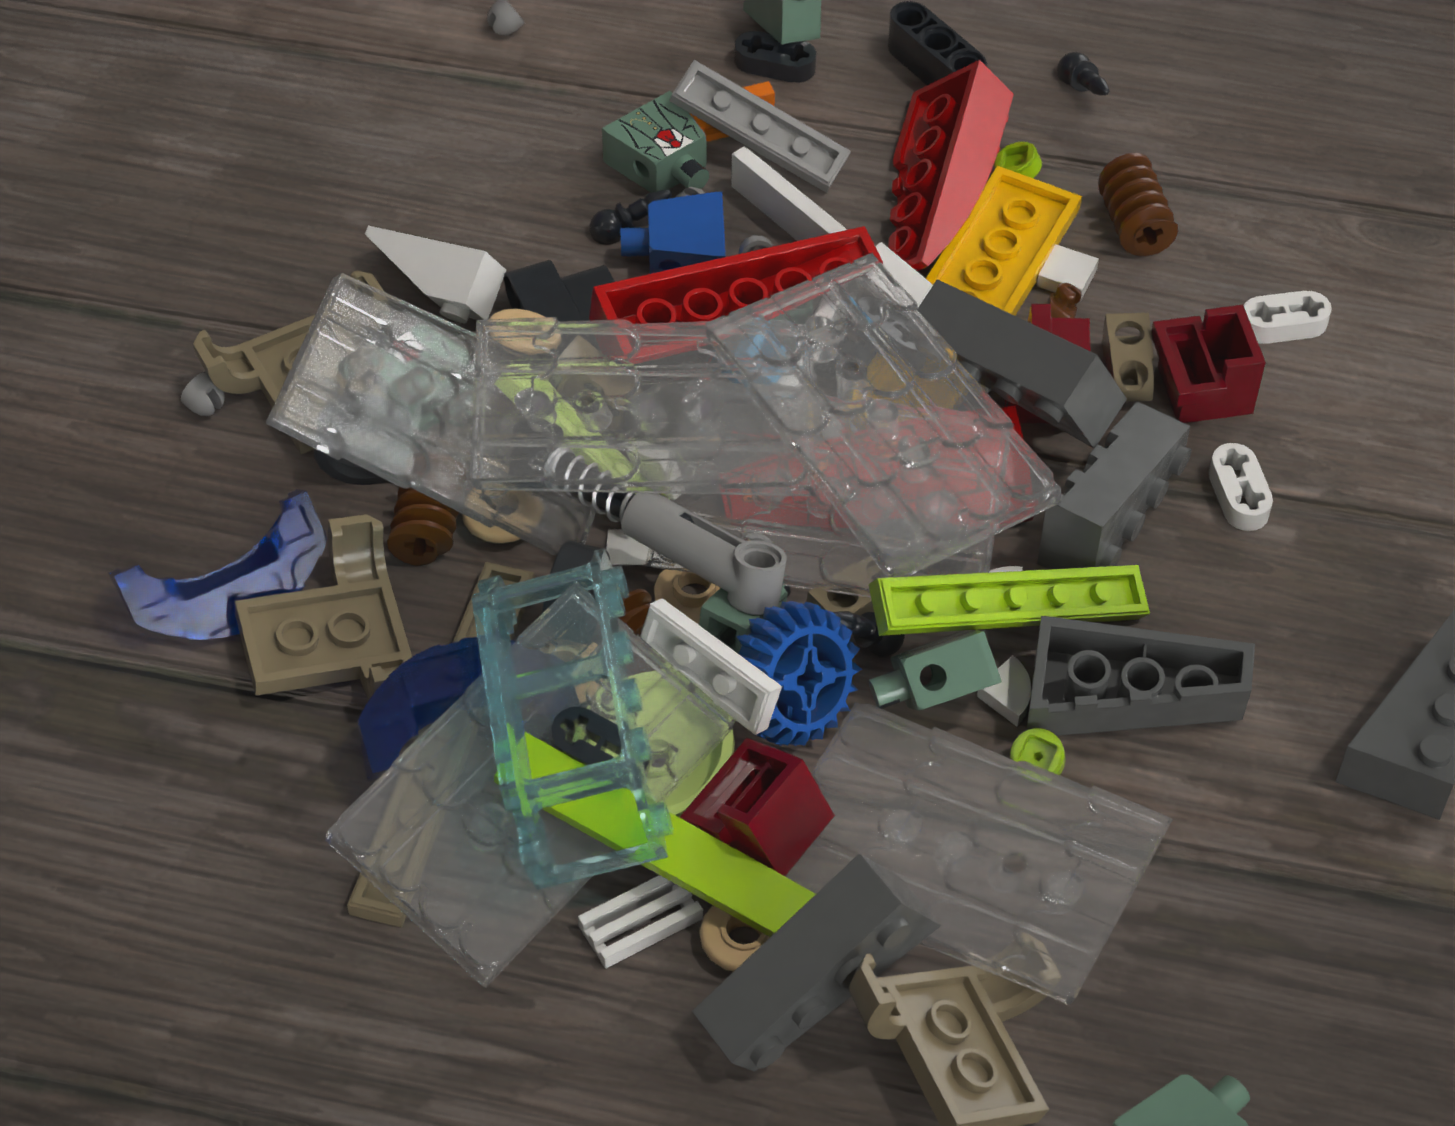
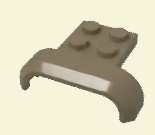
(262, 360)
(330, 630)
(955, 1040)

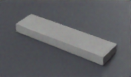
(760, 126)

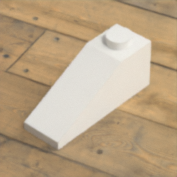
(451, 275)

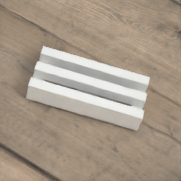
(633, 911)

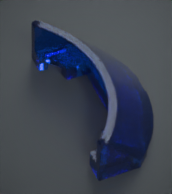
(205, 604)
(415, 698)

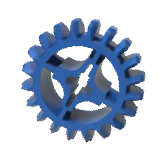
(813, 663)

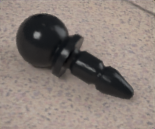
(1081, 74)
(607, 223)
(867, 634)

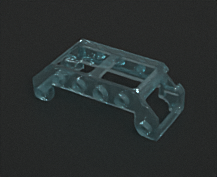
(494, 621)

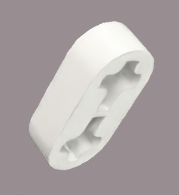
(1288, 316)
(1249, 484)

